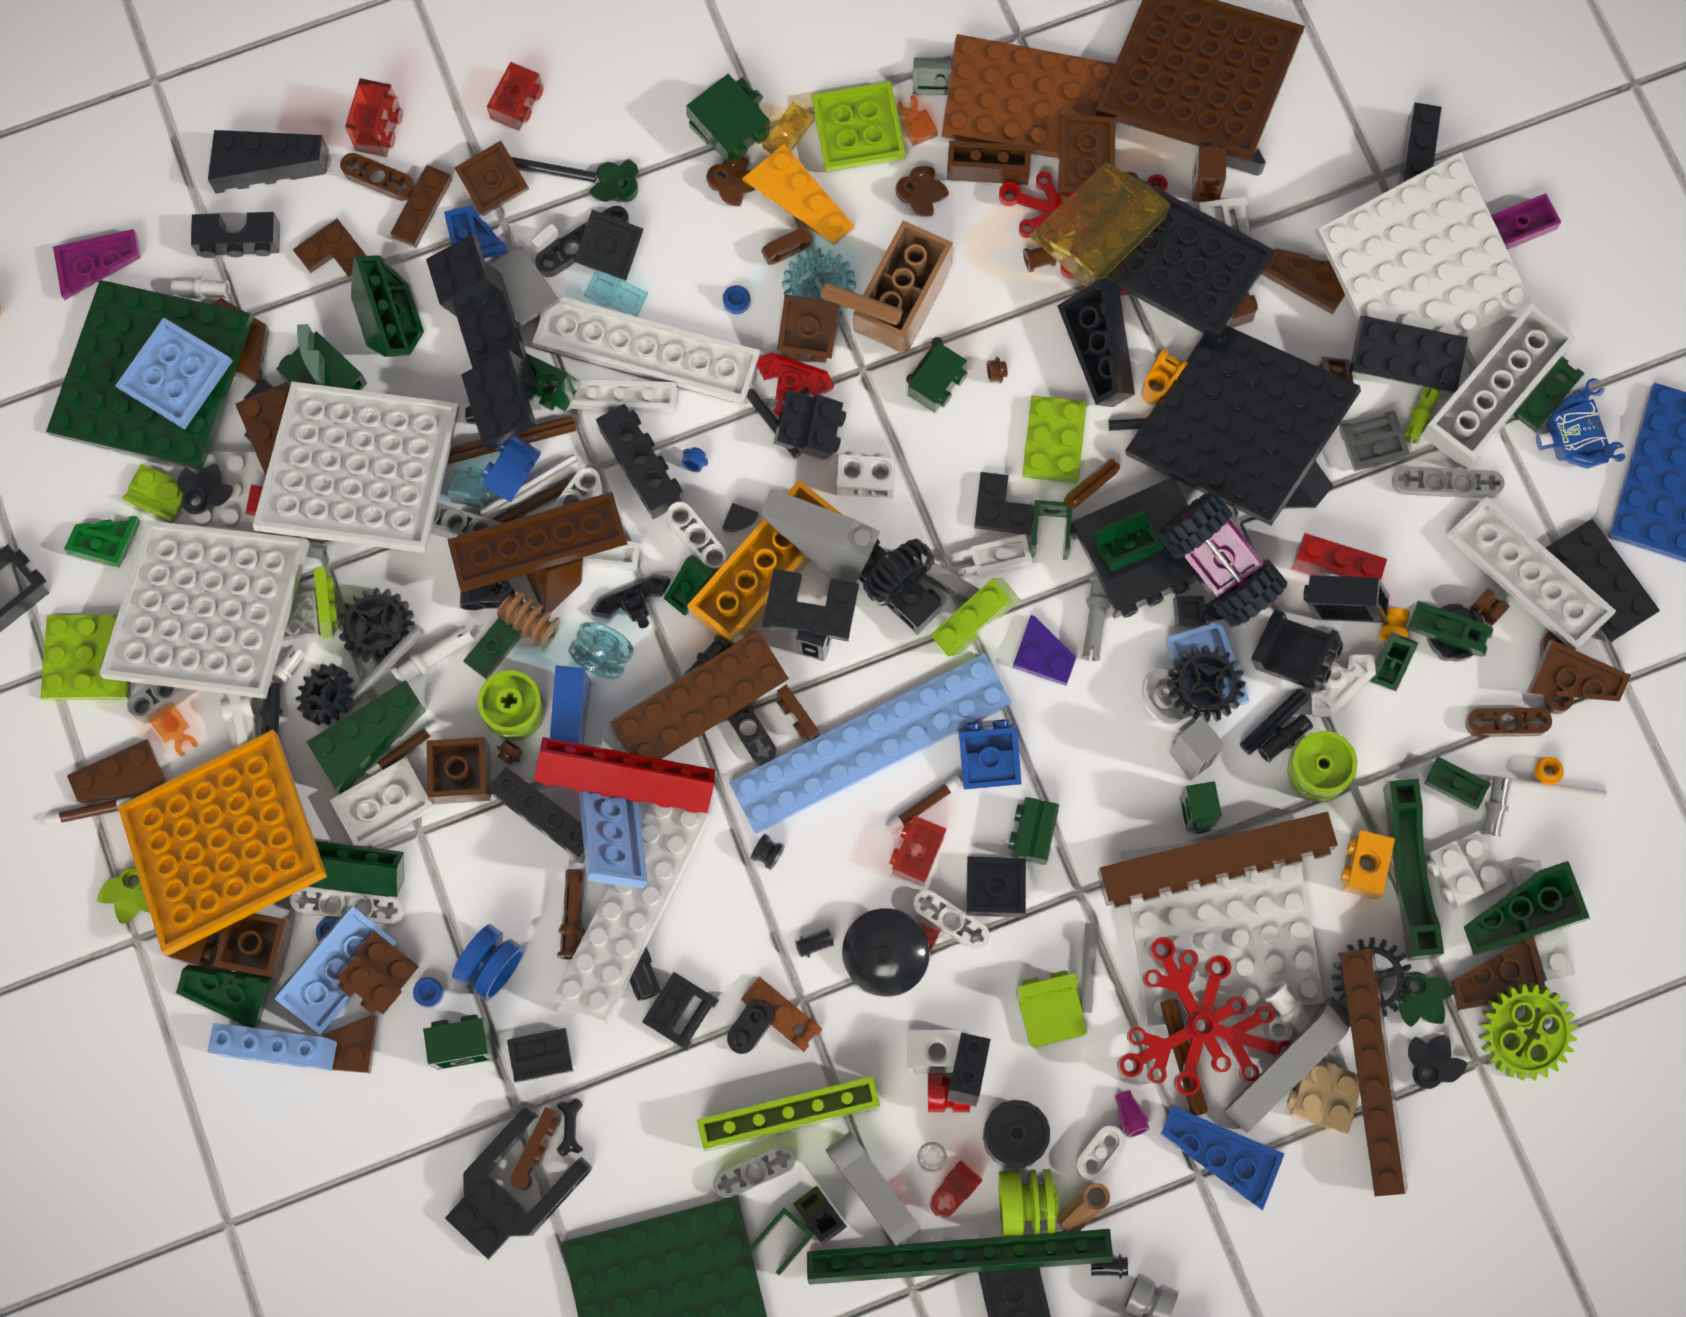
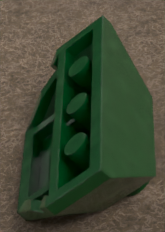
(384, 307)

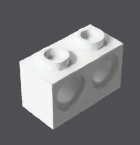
(865, 483)

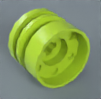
(1027, 1202)

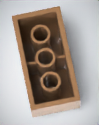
(909, 280)

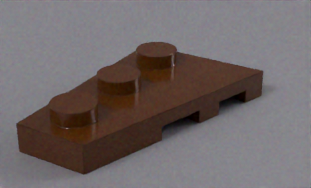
(1306, 278)
(1576, 675)
(119, 775)
(1506, 969)

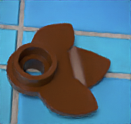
(732, 186)
(925, 190)

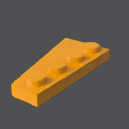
(799, 194)

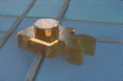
(917, 124)
(171, 725)

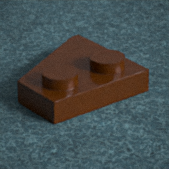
(354, 1045)

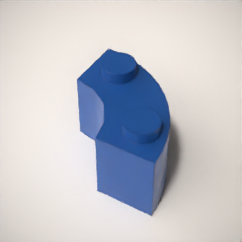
(510, 468)

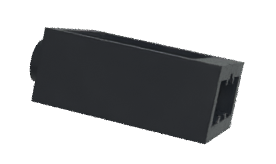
(27, 597)
(1347, 598)

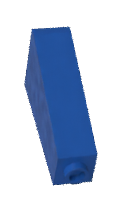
(570, 704)

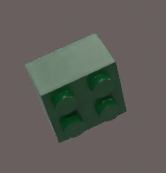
(459, 1042)

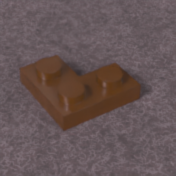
(329, 243)

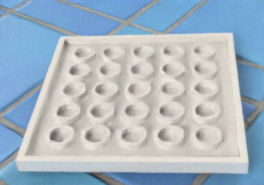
(1426, 255)
(357, 467)
(205, 609)
(1251, 920)

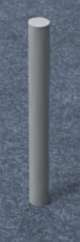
(375, 675)

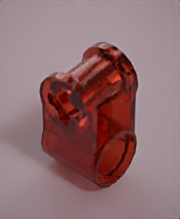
(957, 1186)

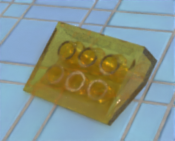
(1101, 223)

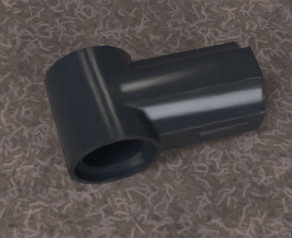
(643, 979)

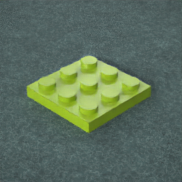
(858, 126)
(75, 656)

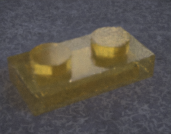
(789, 129)

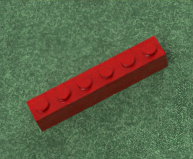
(624, 775)

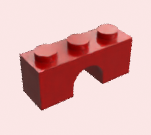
(1325, 556)

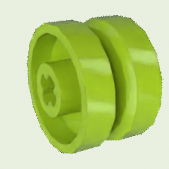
(521, 718)
(1319, 750)

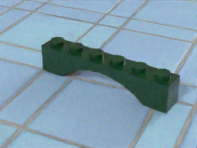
(1417, 909)

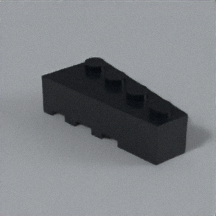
(264, 157)
(1100, 341)

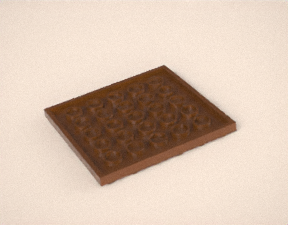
(1201, 73)

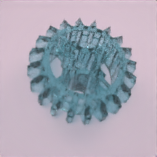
(814, 263)

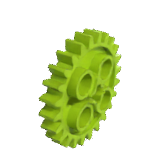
(1503, 1021)

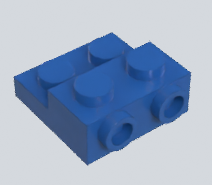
(989, 754)

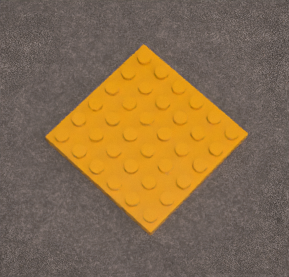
(221, 842)

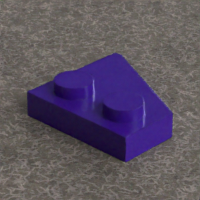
(1044, 654)

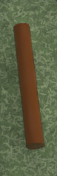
(533, 503)

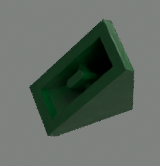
(1393, 660)

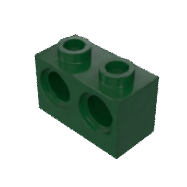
(551, 378)
(1200, 807)

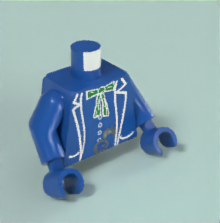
(1578, 432)

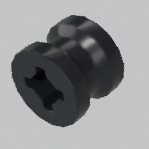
(767, 851)

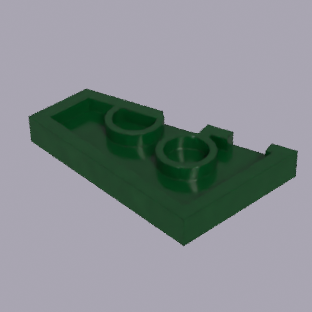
(226, 992)

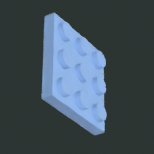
(174, 373)

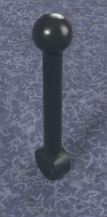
(935, 341)

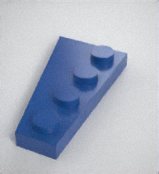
(1232, 1158)

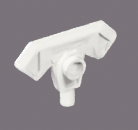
(1342, 685)

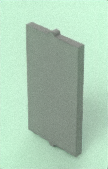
(525, 285)

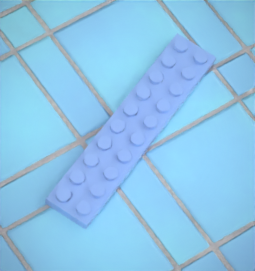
(869, 743)

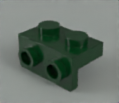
(1127, 540)

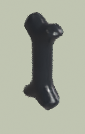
(569, 1141)

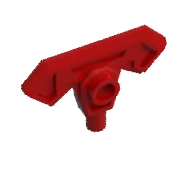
(793, 376)

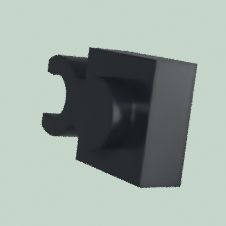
(1193, 611)

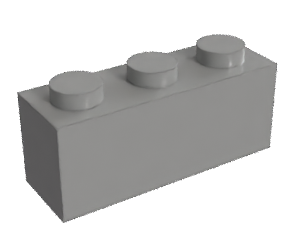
(1196, 747)

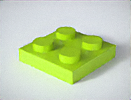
(326, 610)

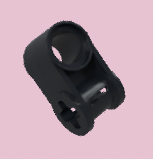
(485, 596)

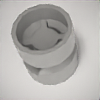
(1150, 1300)

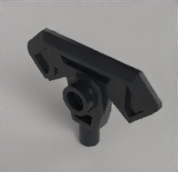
(632, 599)

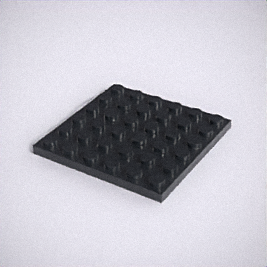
(1243, 422)

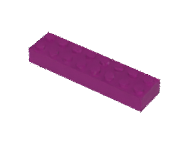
(1526, 221)

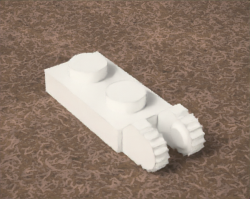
(993, 556)

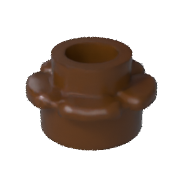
(996, 370)
(509, 752)

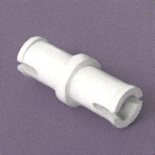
(200, 287)

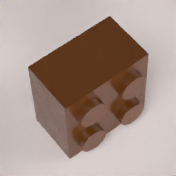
(458, 770)
(255, 946)

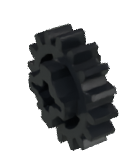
(325, 694)

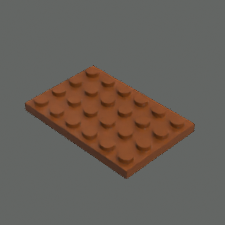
(1018, 93)

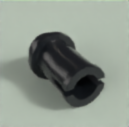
(812, 944)
(1118, 1267)

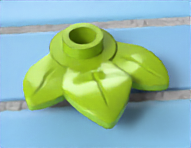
(126, 898)

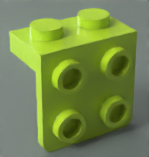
(1051, 1009)

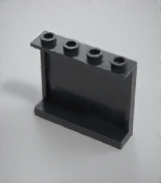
(1151, 577)

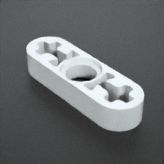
(952, 932)

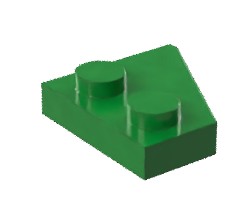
(102, 541)

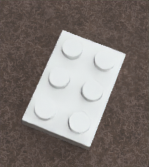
(382, 804)

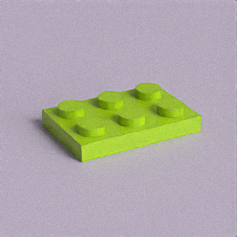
(1054, 439)

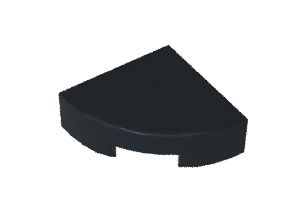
(739, 518)

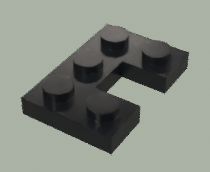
(828, 621)

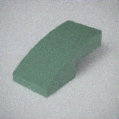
(312, 358)

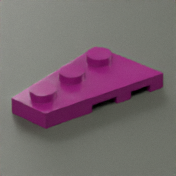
(93, 259)

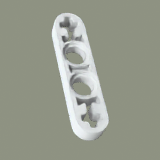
(347, 899)

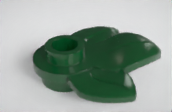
(614, 179)
(1427, 1001)

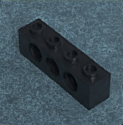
(613, 427)
(914, 615)
(539, 812)

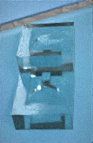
(615, 293)

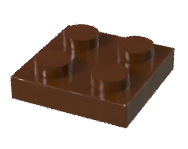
(491, 178)

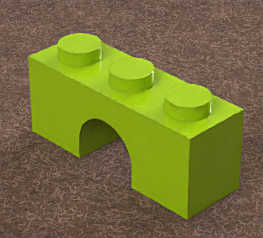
(983, 607)

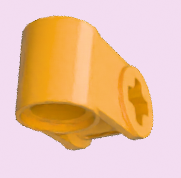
(1163, 373)

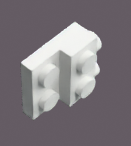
(1465, 869)

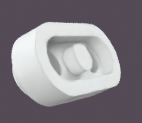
(1100, 1153)

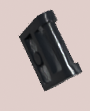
(671, 1006)

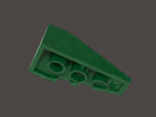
(1534, 908)

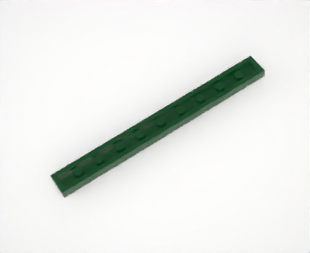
(959, 1256)

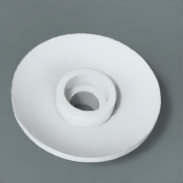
(1156, 698)

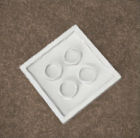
(239, 471)

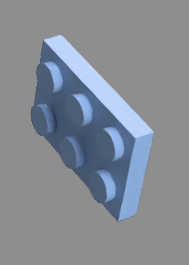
(1210, 635)

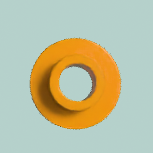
(1553, 765)

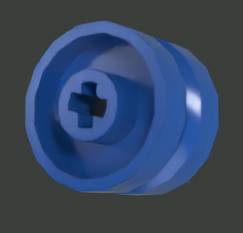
(488, 962)

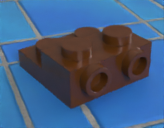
(808, 328)
(375, 973)

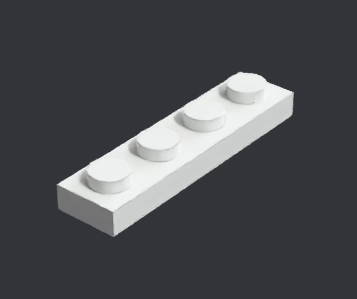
(635, 394)
(1550, 947)

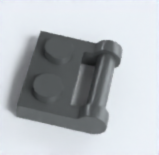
(1378, 448)

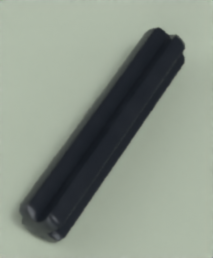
(1274, 721)

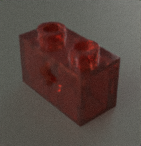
(515, 96)
(917, 868)

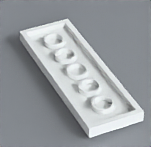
(1530, 574)

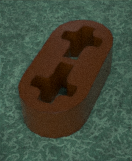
(787, 246)

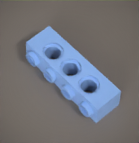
(272, 1047)

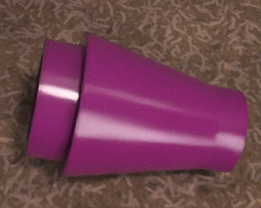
(1131, 1116)

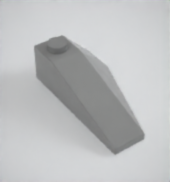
(827, 538)

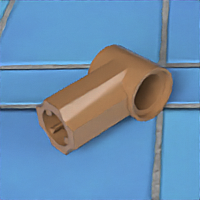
(1080, 1211)

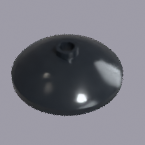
(899, 938)

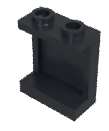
(1296, 652)

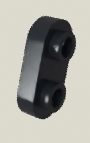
(749, 1027)

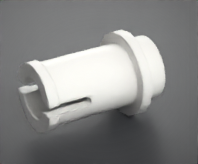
(288, 663)

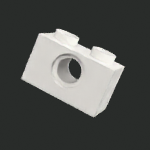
(919, 1044)

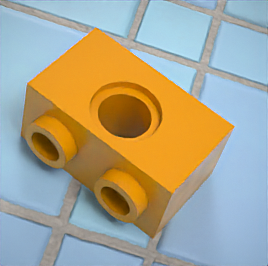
(1376, 849)

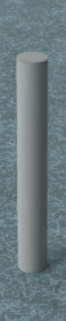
(1088, 967)

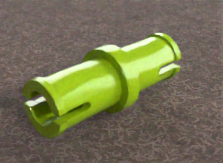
(1421, 415)

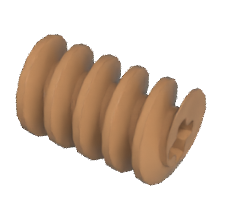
(528, 619)

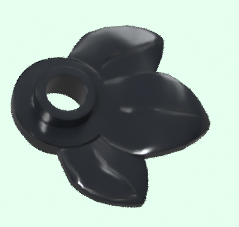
(205, 486)
(1436, 1058)

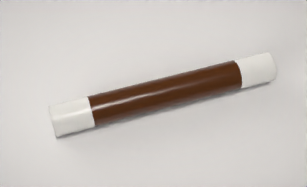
(405, 748)
(924, 804)
(85, 812)

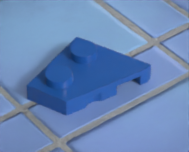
(466, 221)

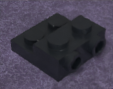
(809, 424)

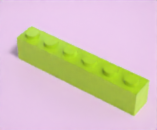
(788, 1114)

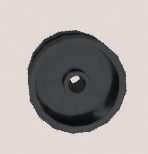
(1034, 1135)

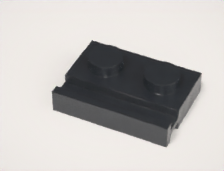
(540, 1055)

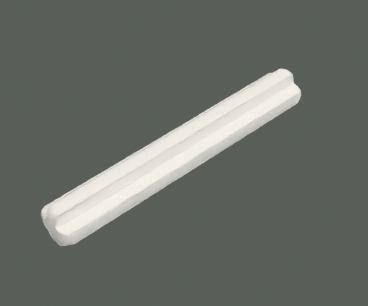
(532, 487)

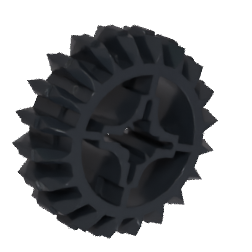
(898, 572)
(388, 605)
(1211, 693)
(1397, 969)

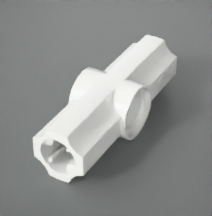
(239, 715)

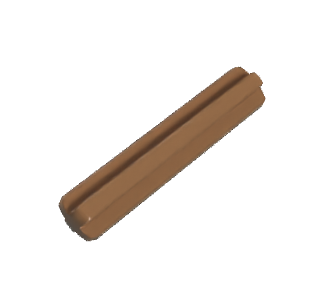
(861, 303)

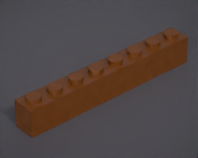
(1216, 859)
(1374, 1072)

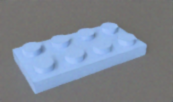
(612, 840)
(312, 988)

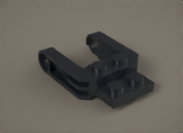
(489, 1212)

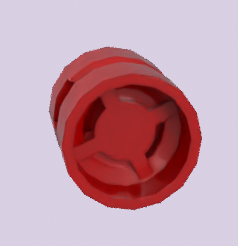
(937, 1095)

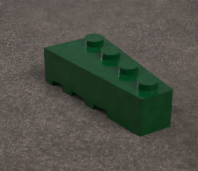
(365, 735)

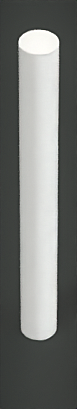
(1555, 790)

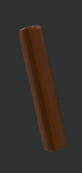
(1091, 483)

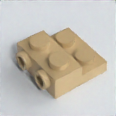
(1326, 1097)

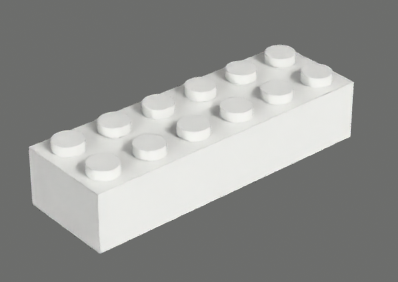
(1498, 386)

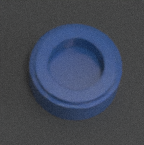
(736, 299)
(428, 992)

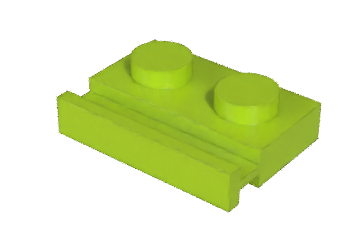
(154, 493)

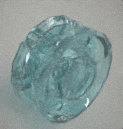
(601, 650)

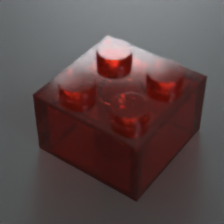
(373, 118)

